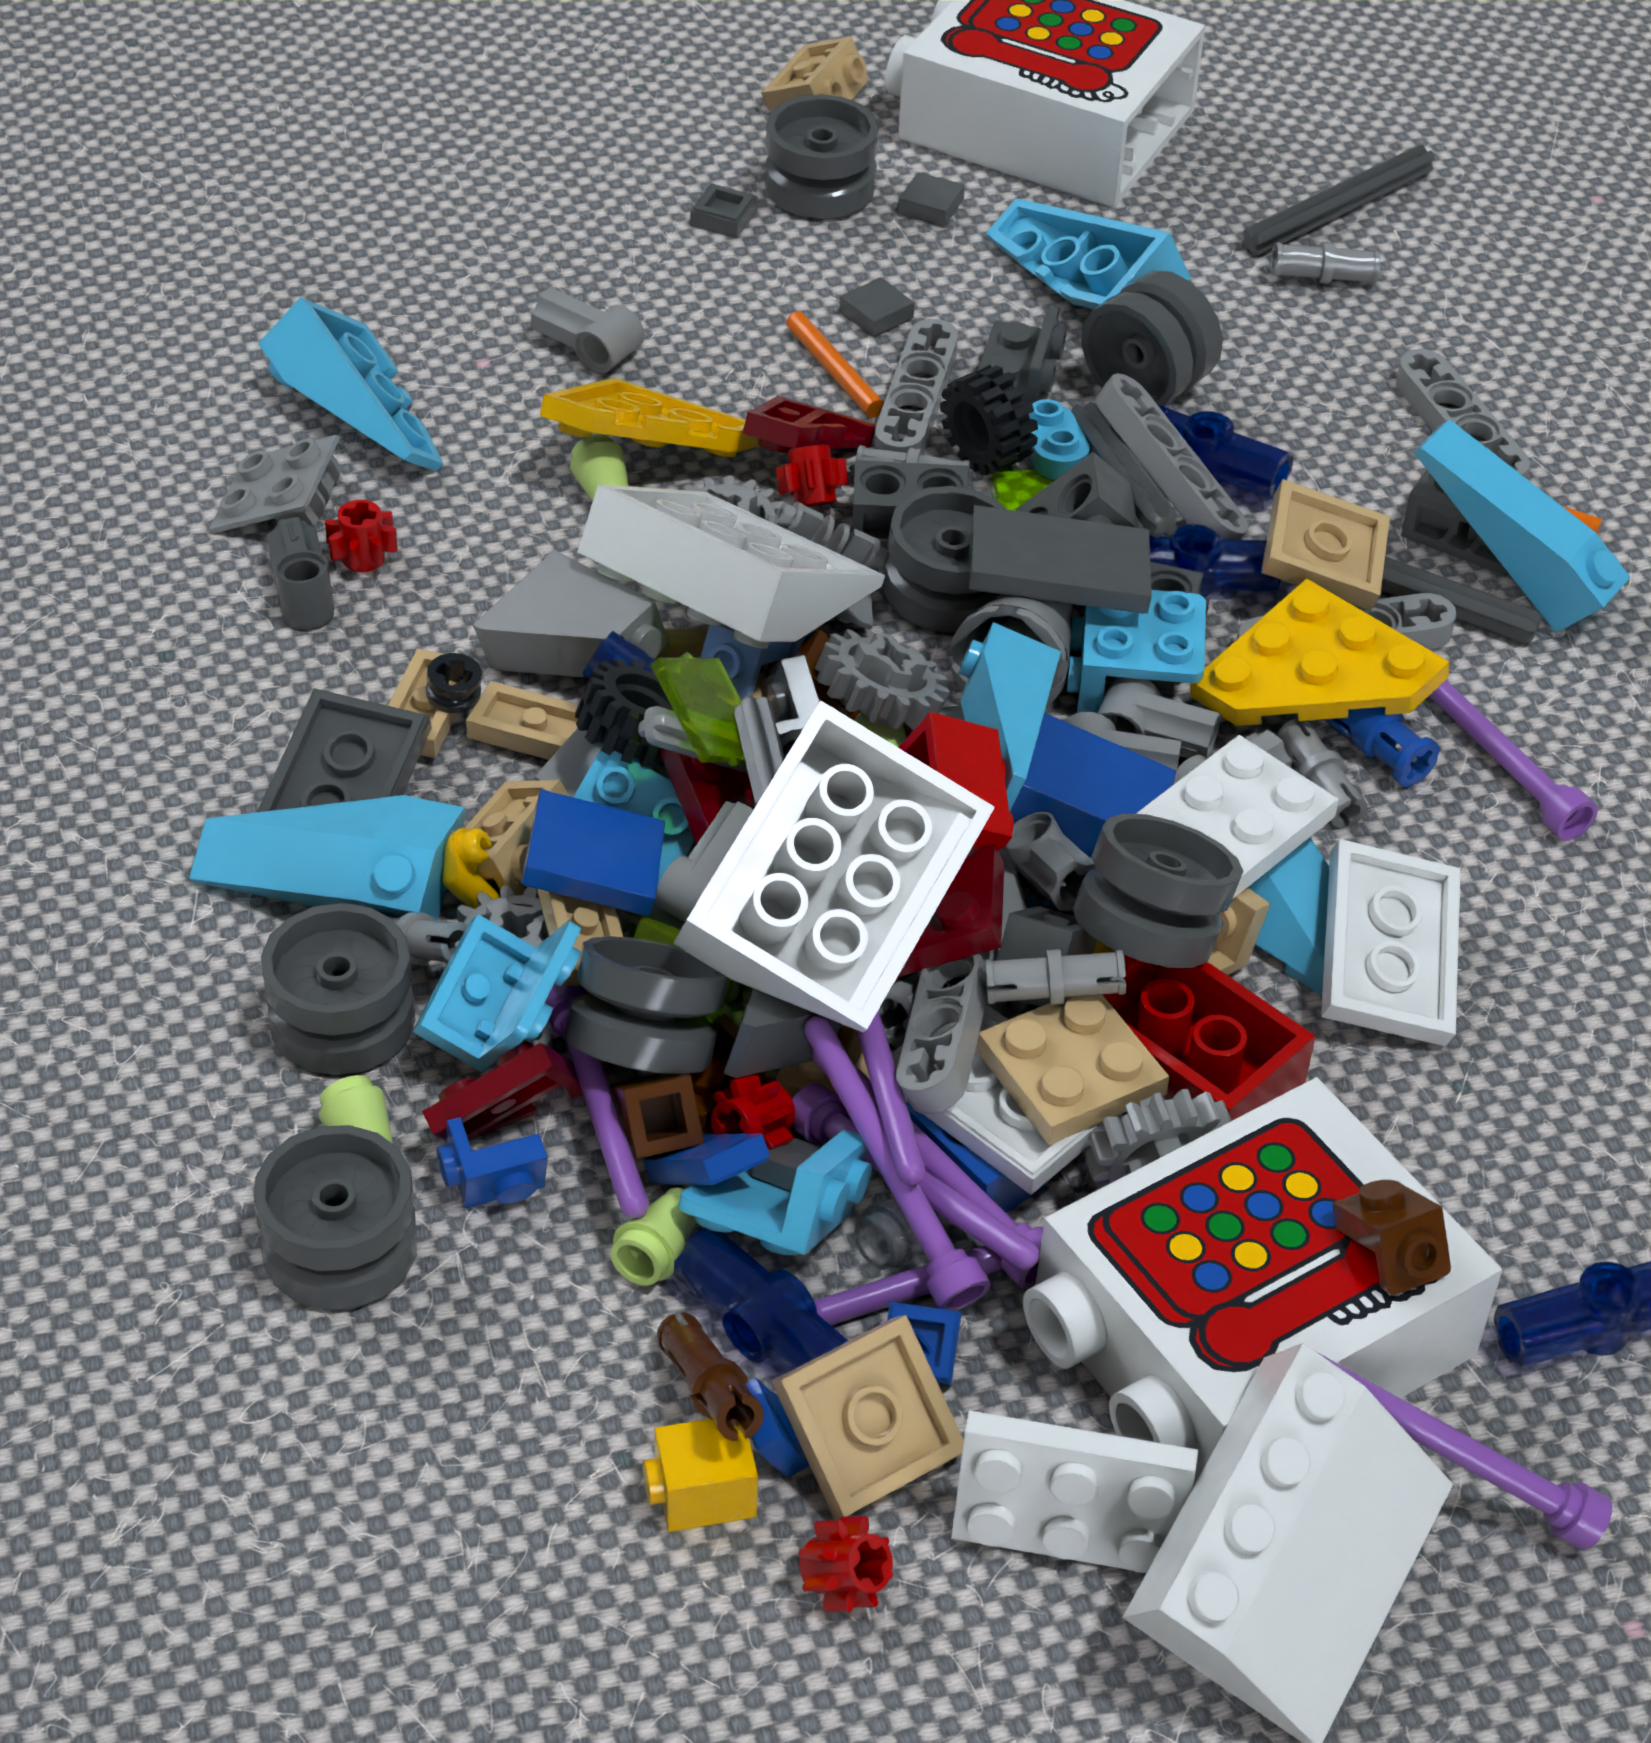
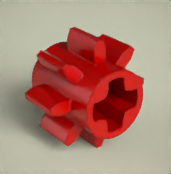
(812, 475)
(361, 535)
(754, 1110)
(846, 1564)

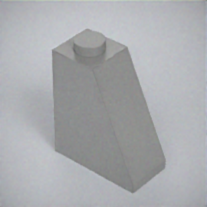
(562, 617)

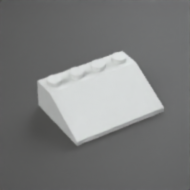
(721, 562)
(835, 872)
(1292, 1543)

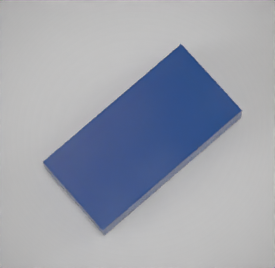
(710, 1162)

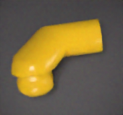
(462, 855)

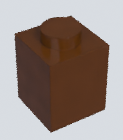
(658, 1113)

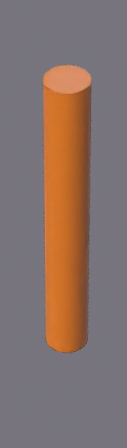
(835, 364)

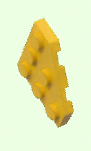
(645, 417)
(1319, 662)

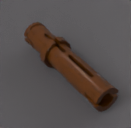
(713, 1379)

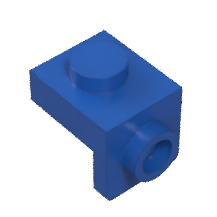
(498, 1172)

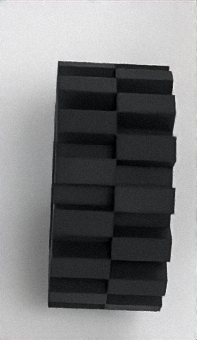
(989, 419)
(615, 706)

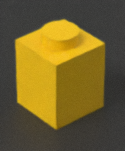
(701, 1476)

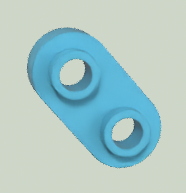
(1060, 439)

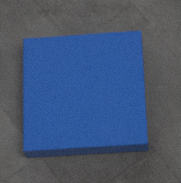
(594, 853)

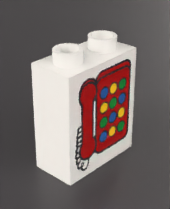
(1049, 88)
(1235, 1254)

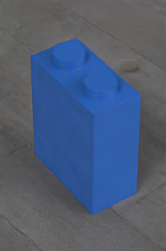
(1086, 781)

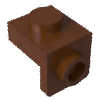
(1400, 1229)

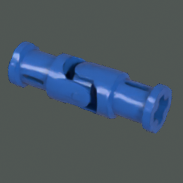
(1378, 736)

